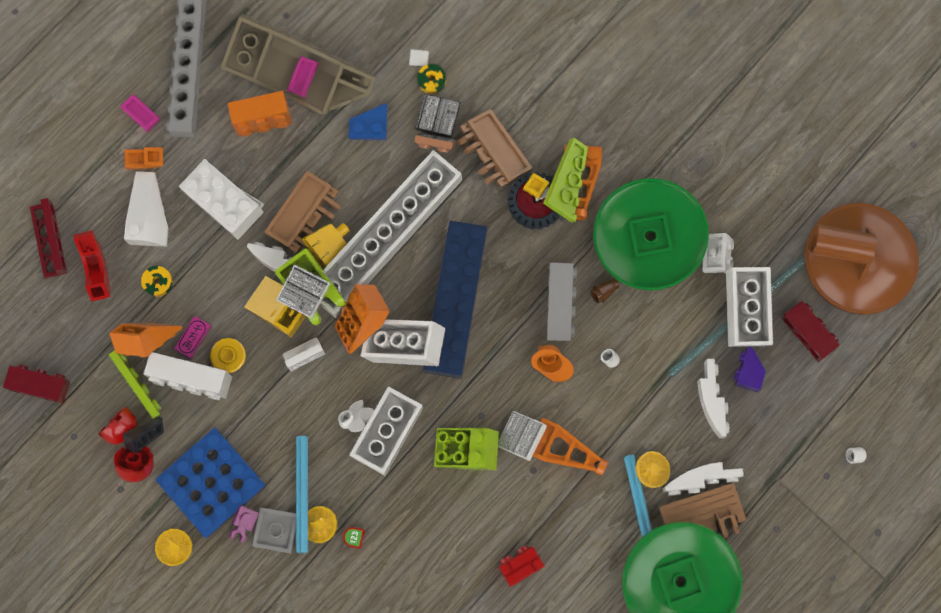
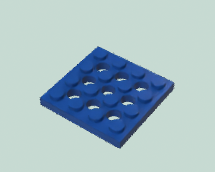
(209, 496)

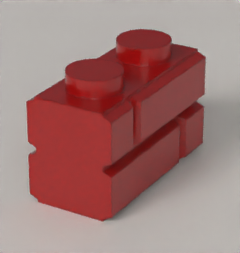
(520, 566)

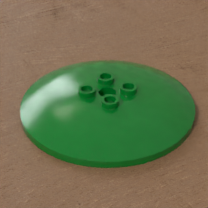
(655, 208)
(688, 551)

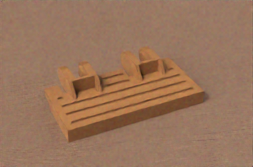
(494, 145)
(301, 211)
(706, 508)

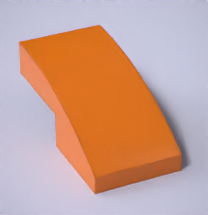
(143, 159)

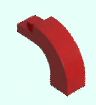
(94, 265)

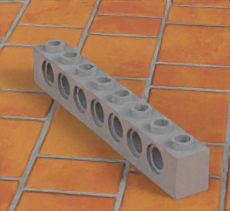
(187, 126)

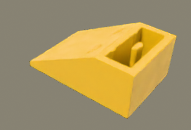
(265, 305)

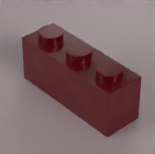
(810, 331)
(36, 383)

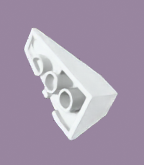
(145, 215)

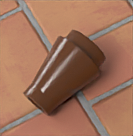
(603, 291)

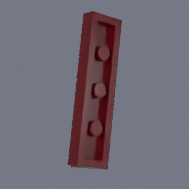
(53, 238)

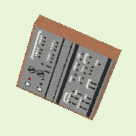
(442, 143)

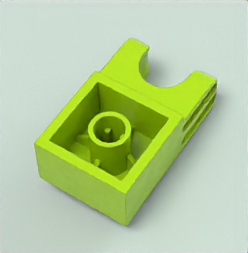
(308, 263)

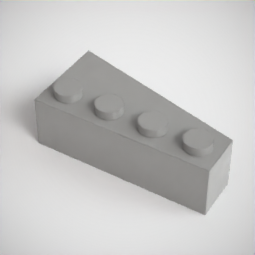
(560, 301)

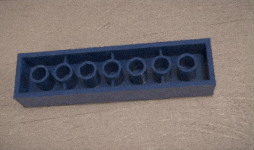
(457, 295)

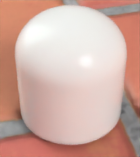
(610, 358)
(859, 455)

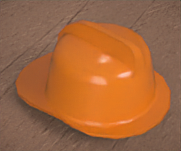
(552, 363)

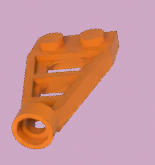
(593, 160)
(553, 431)

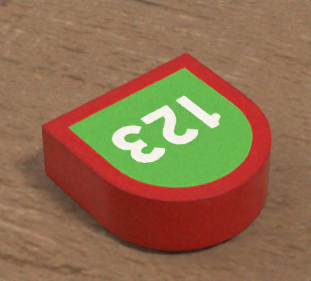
(354, 537)

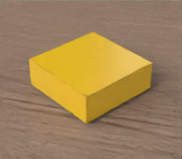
(536, 185)

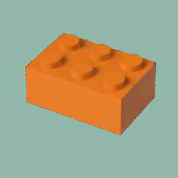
(260, 113)

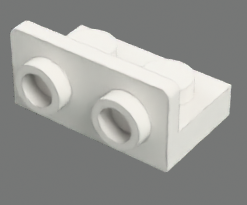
(718, 253)
(303, 354)

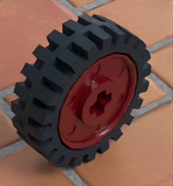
(527, 212)

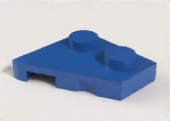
(369, 125)

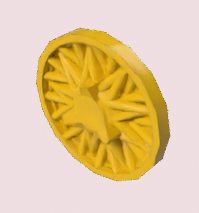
(228, 355)
(652, 469)
(321, 524)
(173, 547)

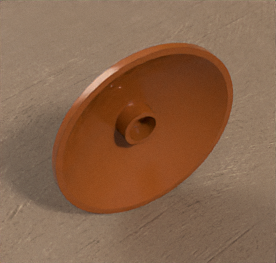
(861, 258)

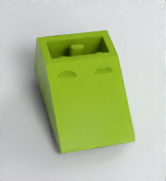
(466, 448)

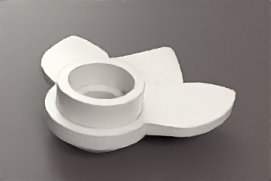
(355, 417)

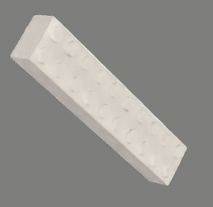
(391, 227)

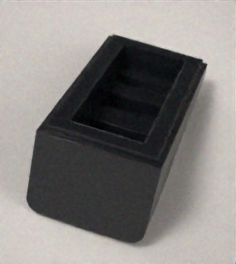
(143, 435)

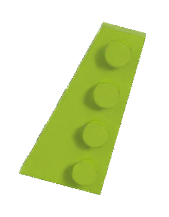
(564, 189)
(140, 389)

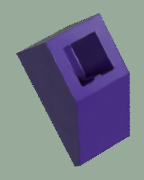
(751, 371)

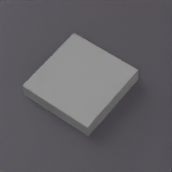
(275, 530)

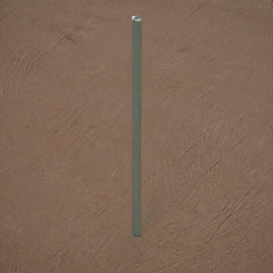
(724, 328)

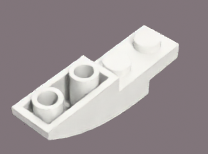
(270, 257)
(713, 407)
(694, 479)

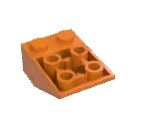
(361, 316)
(141, 338)

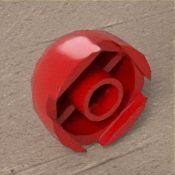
(117, 426)
(133, 466)

